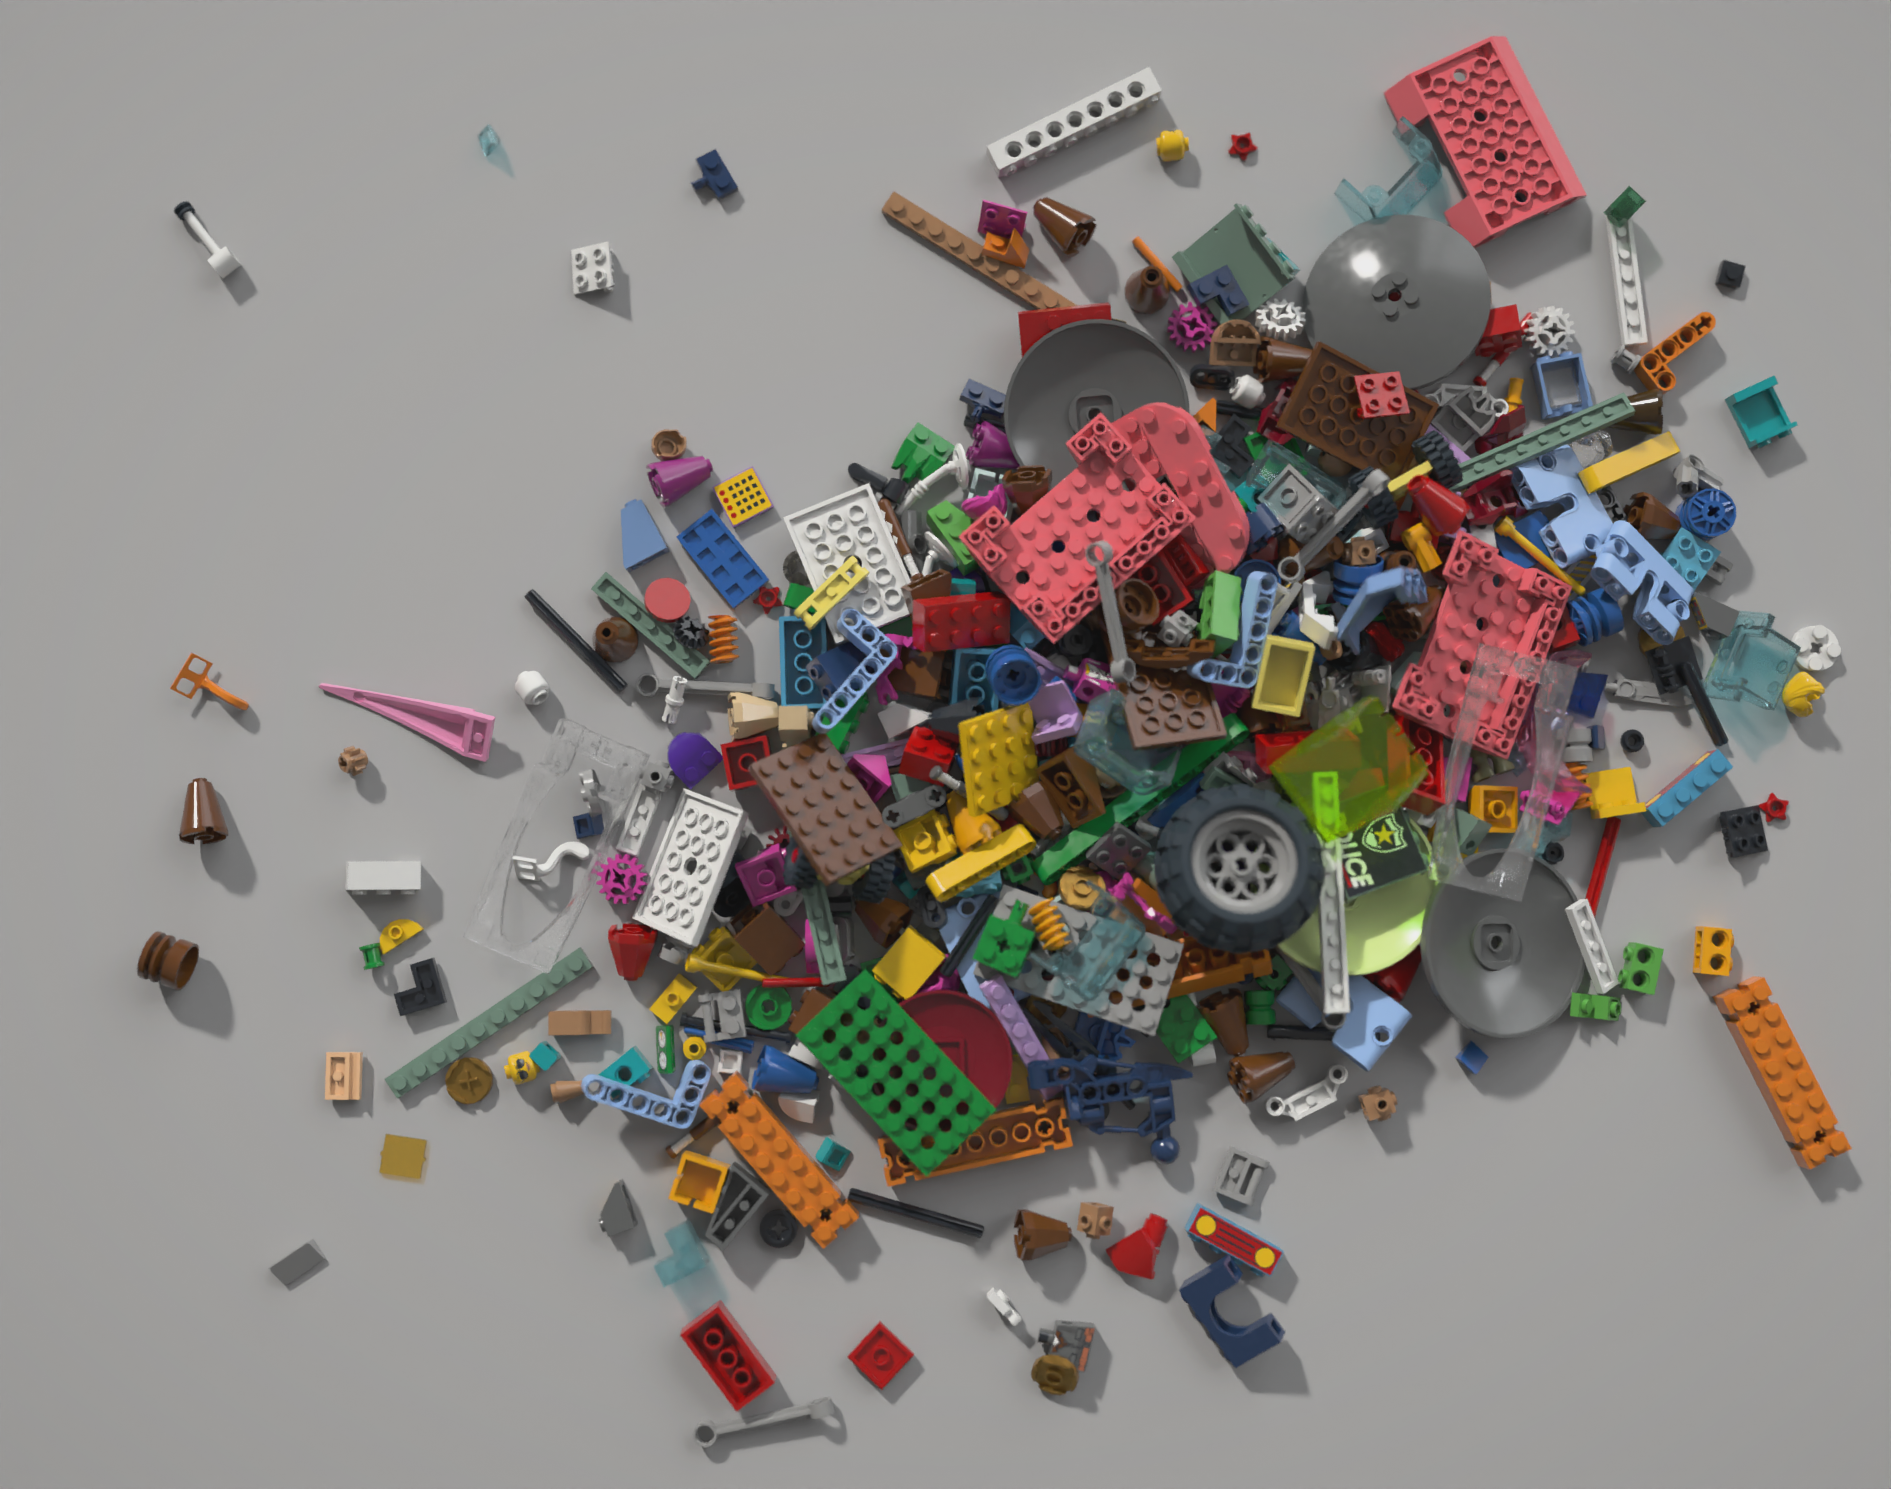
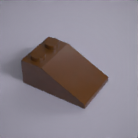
(1073, 786)

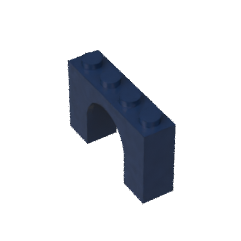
(1237, 1342)

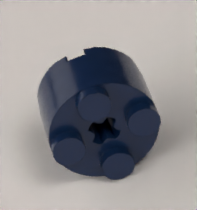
(1262, 526)

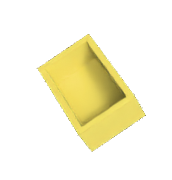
(1283, 675)

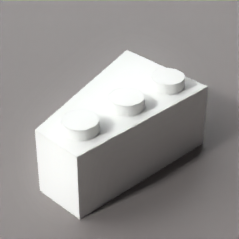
(383, 876)

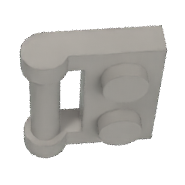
(730, 1014)
(1234, 1173)

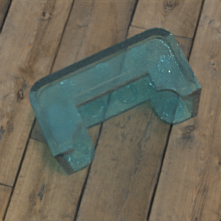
(1107, 746)

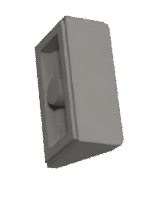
(297, 1262)

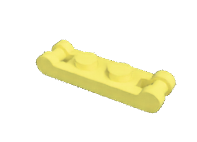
(831, 592)

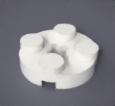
(1828, 648)

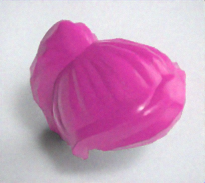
(980, 505)
(938, 981)

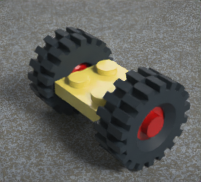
(1434, 461)
(868, 883)

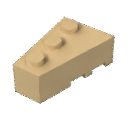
(795, 724)

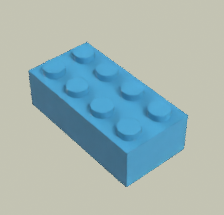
(798, 649)

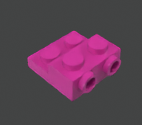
(764, 875)

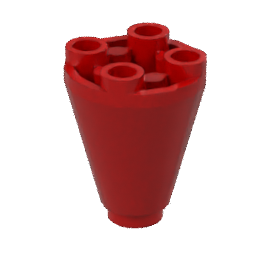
(1437, 506)
(1398, 977)

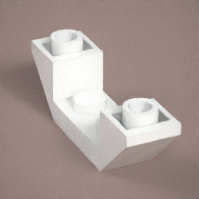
(1315, 626)

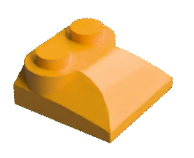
(1495, 806)

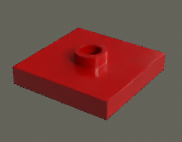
(880, 1355)

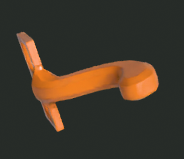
(202, 681)

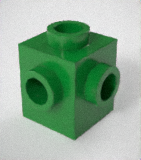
(1022, 876)
(1278, 980)

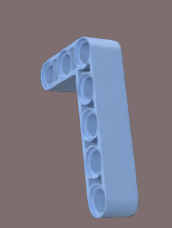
(1253, 641)
(859, 676)
(651, 1100)

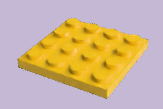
(998, 757)

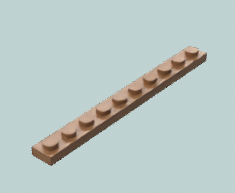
(970, 254)

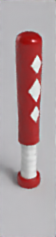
(1499, 358)

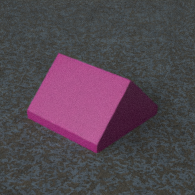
(871, 773)

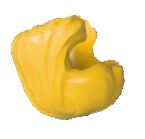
(1799, 693)

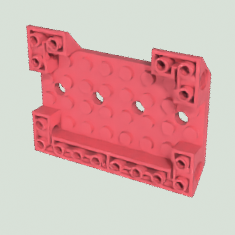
(1512, 126)
(1064, 583)
(1515, 617)

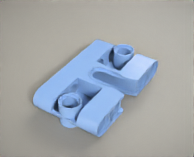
(1554, 480)
(1631, 562)
(951, 934)
(1369, 1014)

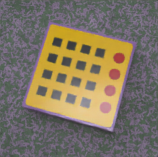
(743, 497)

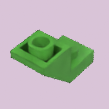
(1595, 1006)

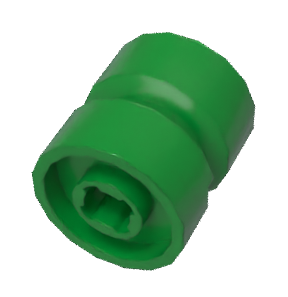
(1260, 1007)

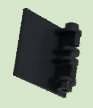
(1665, 663)
(1744, 831)

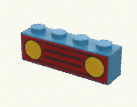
(1686, 788)
(1234, 1240)

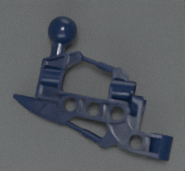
(1154, 1084)

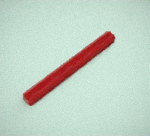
(1602, 862)

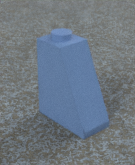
(640, 536)

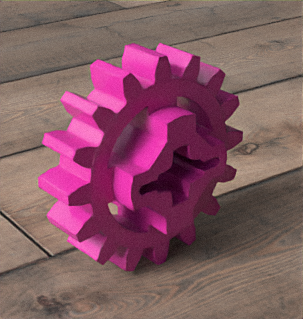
(1182, 324)
(626, 887)

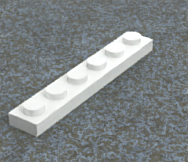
(1627, 284)

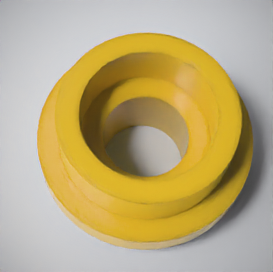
(701, 1048)

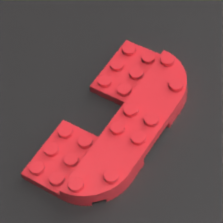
(1173, 444)

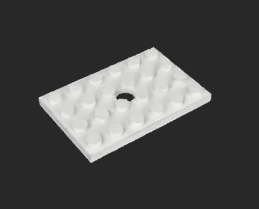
(847, 528)
(700, 832)

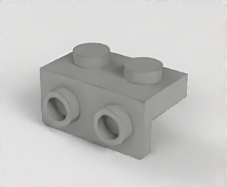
(1234, 767)

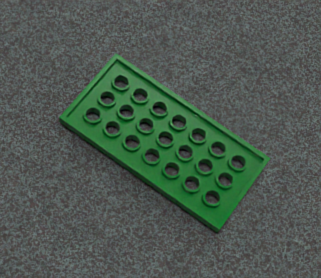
(877, 1106)

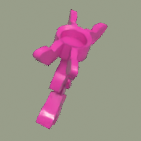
(883, 685)
(1125, 886)

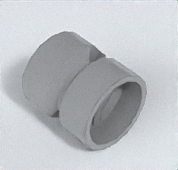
(1577, 746)
(674, 950)

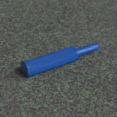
(734, 1043)

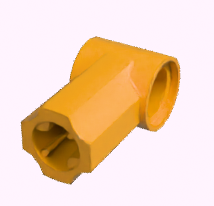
(1418, 541)

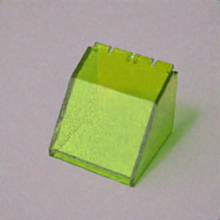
(1350, 770)

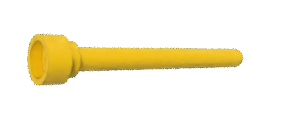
(1506, 528)
(696, 963)

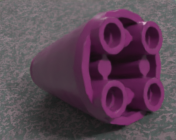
(990, 448)

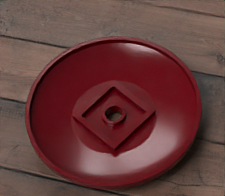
(967, 1036)

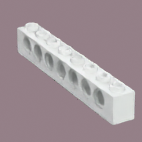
(1141, 82)

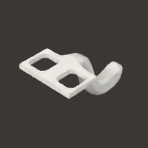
(569, 848)

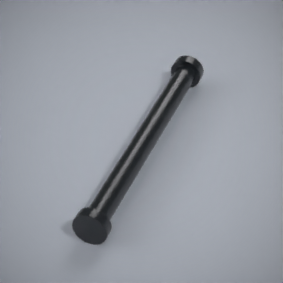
(752, 1031)

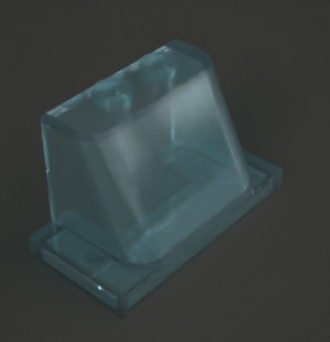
(1752, 662)

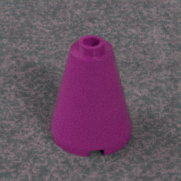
(677, 477)

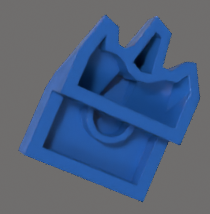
(1103, 1035)

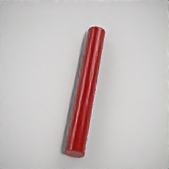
(792, 982)

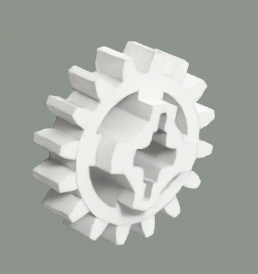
(1280, 319)
(1553, 322)

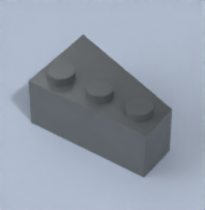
(736, 1205)

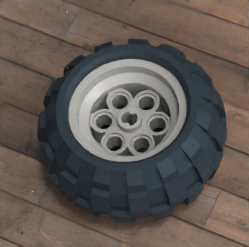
(1240, 919)

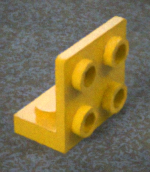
(1613, 793)

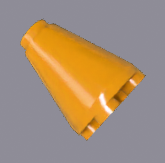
(969, 830)

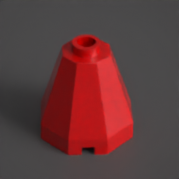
(632, 948)

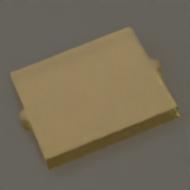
(403, 1156)

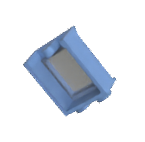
(1561, 385)

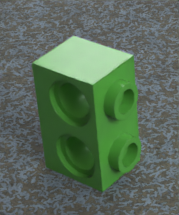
(1647, 969)

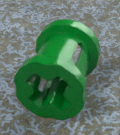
(372, 956)

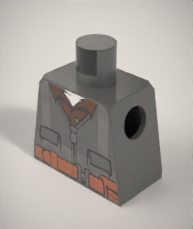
(1069, 1340)

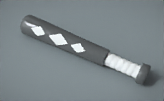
(959, 787)

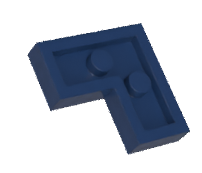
(1221, 285)

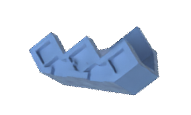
(1374, 596)

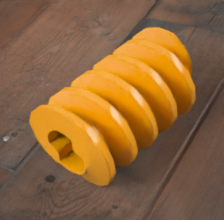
(1049, 925)

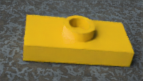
(673, 998)

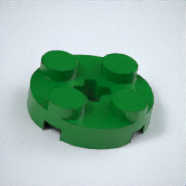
(772, 1019)

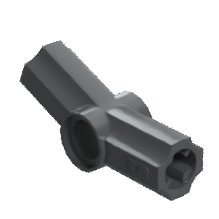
(913, 533)

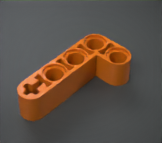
(1675, 346)

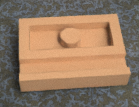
(343, 1076)

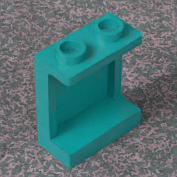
(1760, 413)

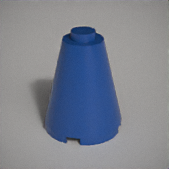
(782, 1073)

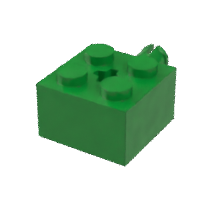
(1018, 939)

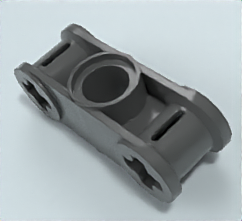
(914, 805)

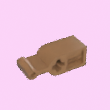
(579, 1022)

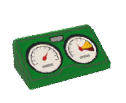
(665, 1049)

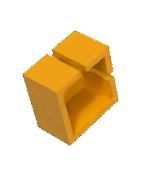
(701, 1180)

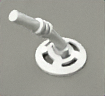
(955, 467)
(936, 553)

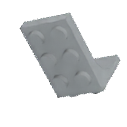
(1298, 504)

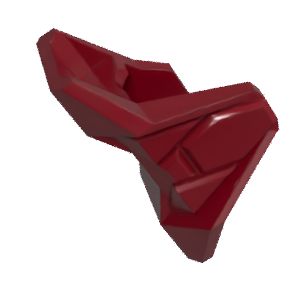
(1273, 412)
(1505, 430)
(1497, 486)

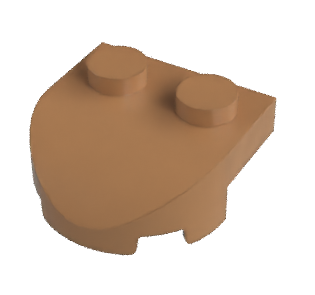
(1234, 344)

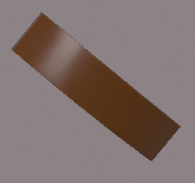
(1169, 657)

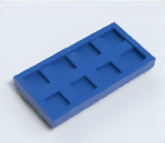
(722, 558)

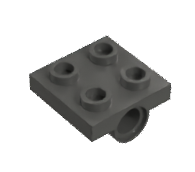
(1118, 851)

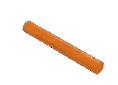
(1154, 261)

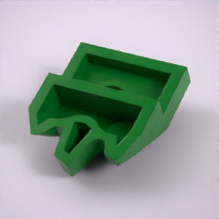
(922, 453)

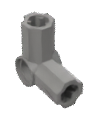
(1693, 476)

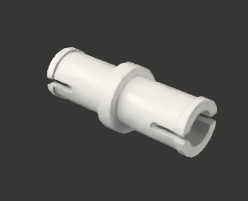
(674, 700)

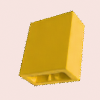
(908, 963)

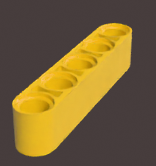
(1629, 462)
(980, 862)

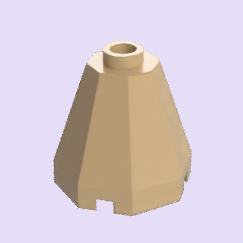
(751, 716)

